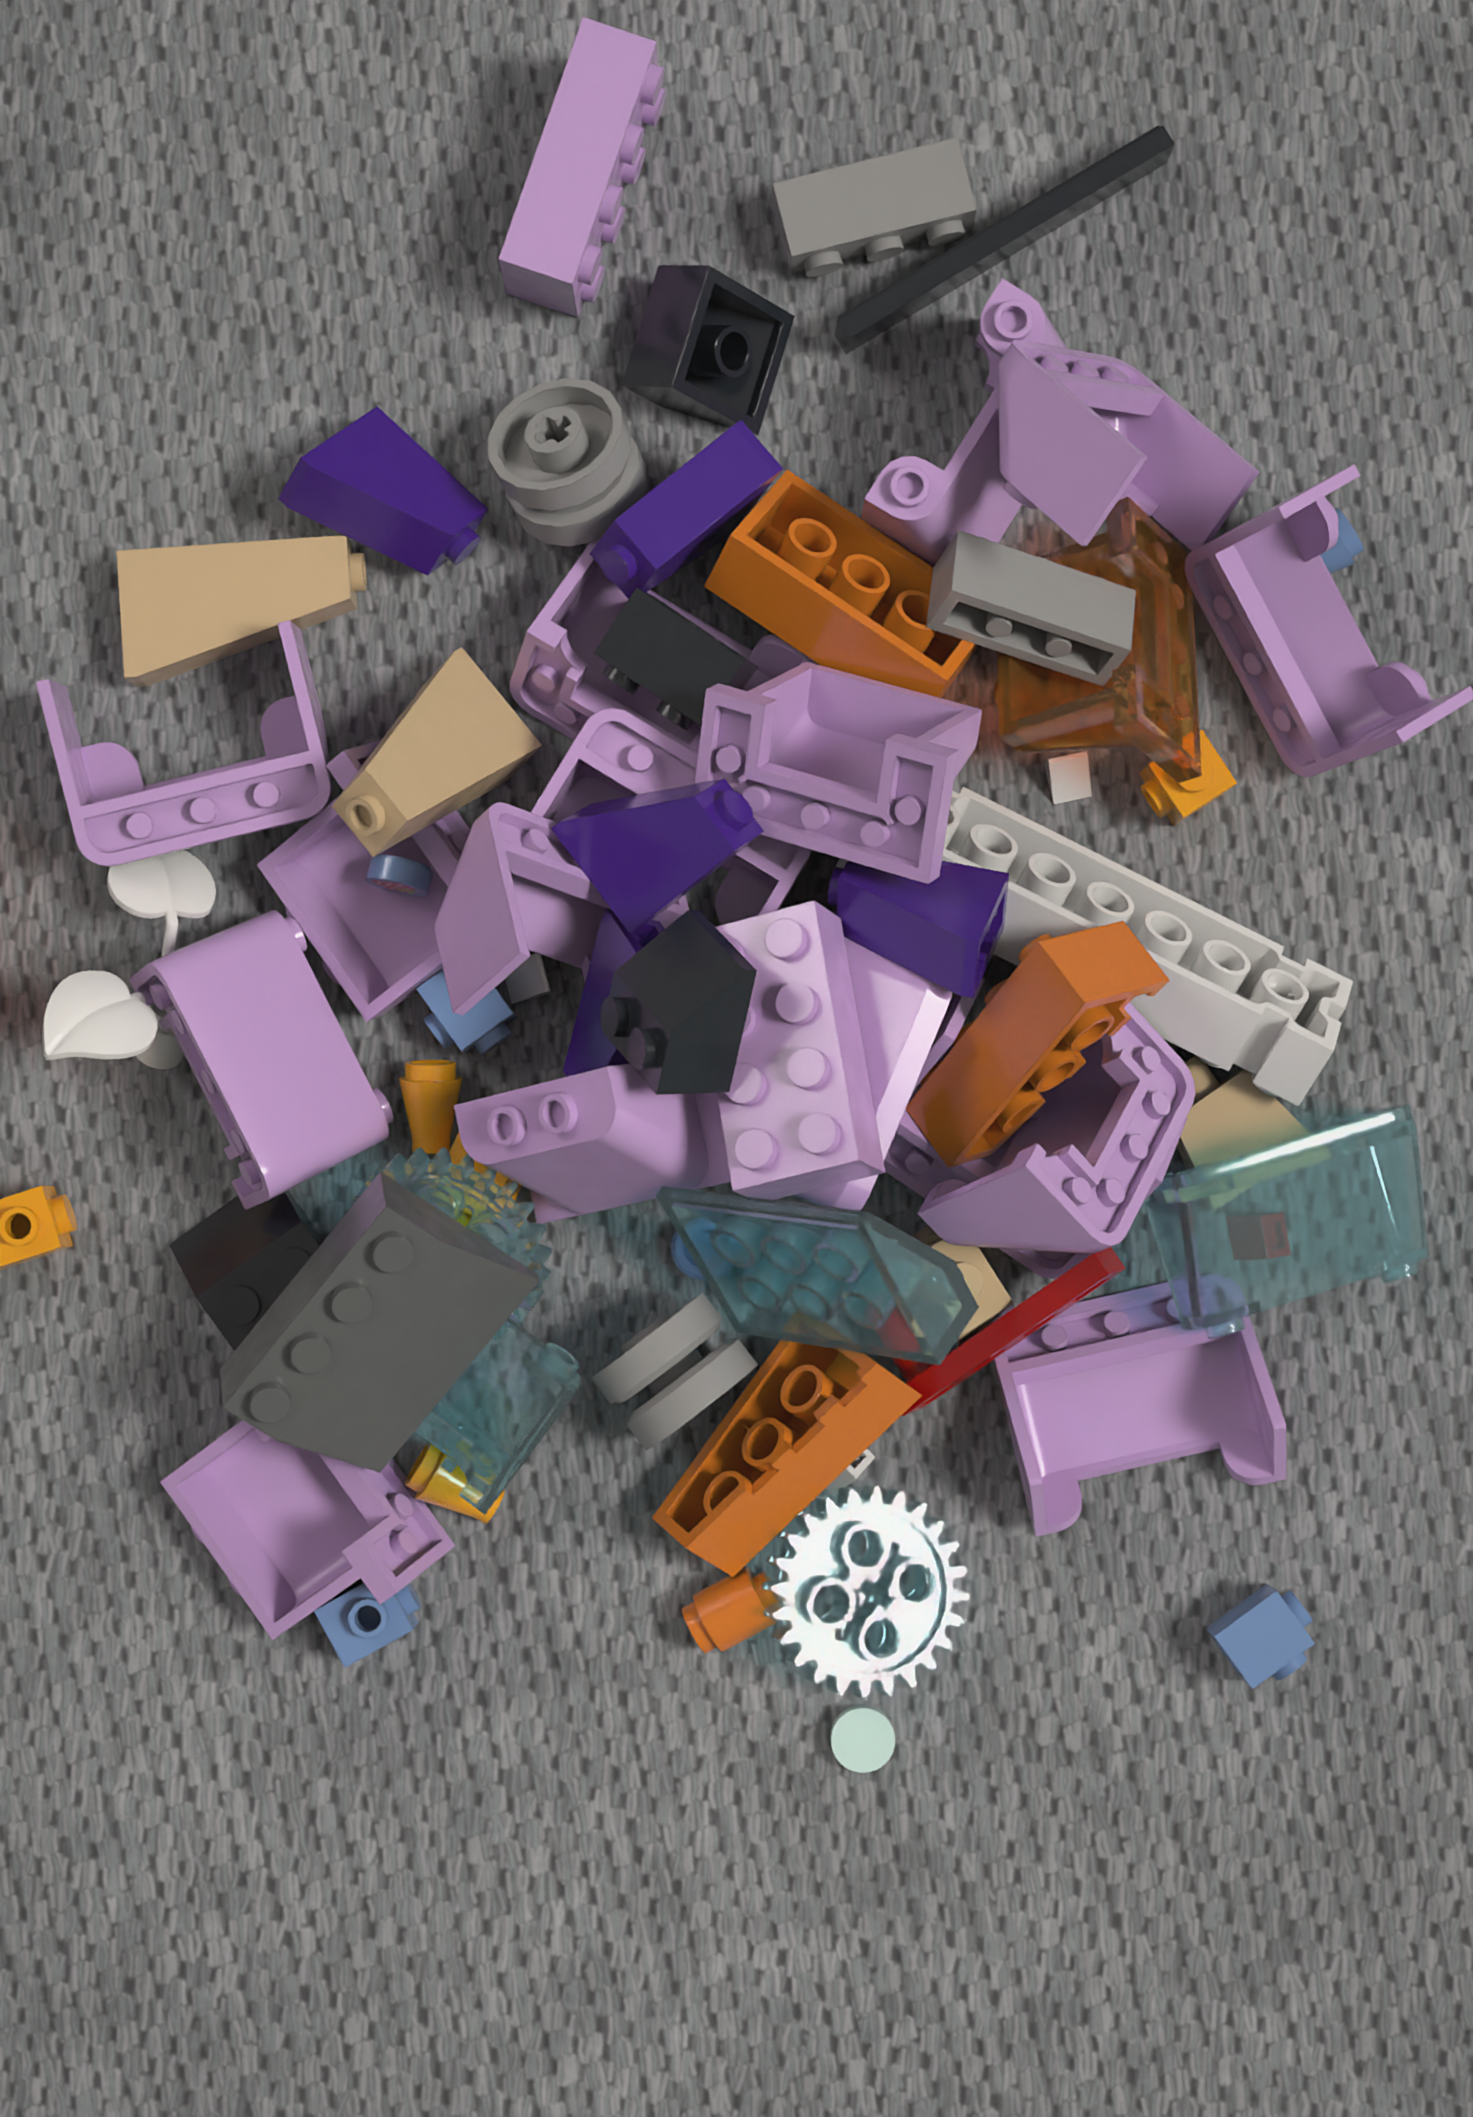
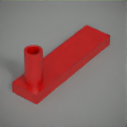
(1010, 1329)

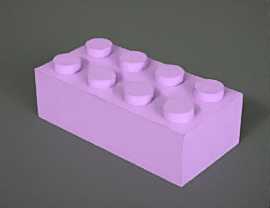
(581, 168)
(801, 1079)

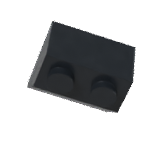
(708, 347)
(669, 658)
(681, 1008)
(245, 1260)

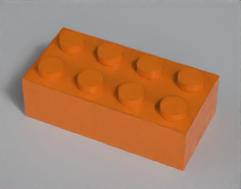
(836, 590)

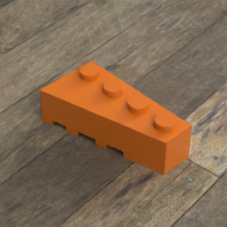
(1031, 1037)
(780, 1448)

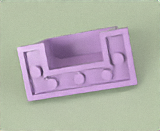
(842, 764)
(368, 937)
(596, 1141)
(302, 1524)

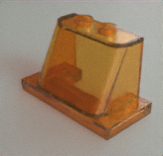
(1152, 692)

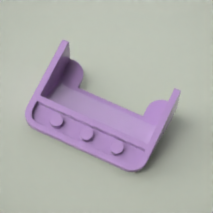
(1129, 1389)

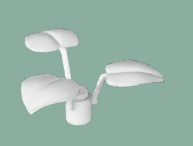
(93, 1010)

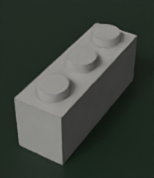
(874, 207)
(1031, 608)

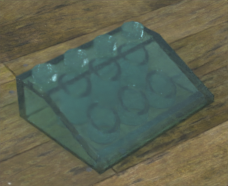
(822, 1275)

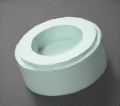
(862, 1738)

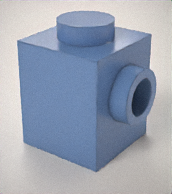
(480, 1027)
(361, 1625)
(1264, 1635)

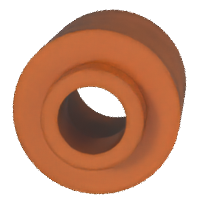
(729, 1611)

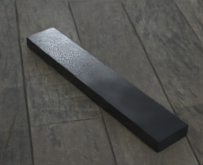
(1003, 238)

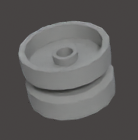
(566, 461)
(673, 1369)

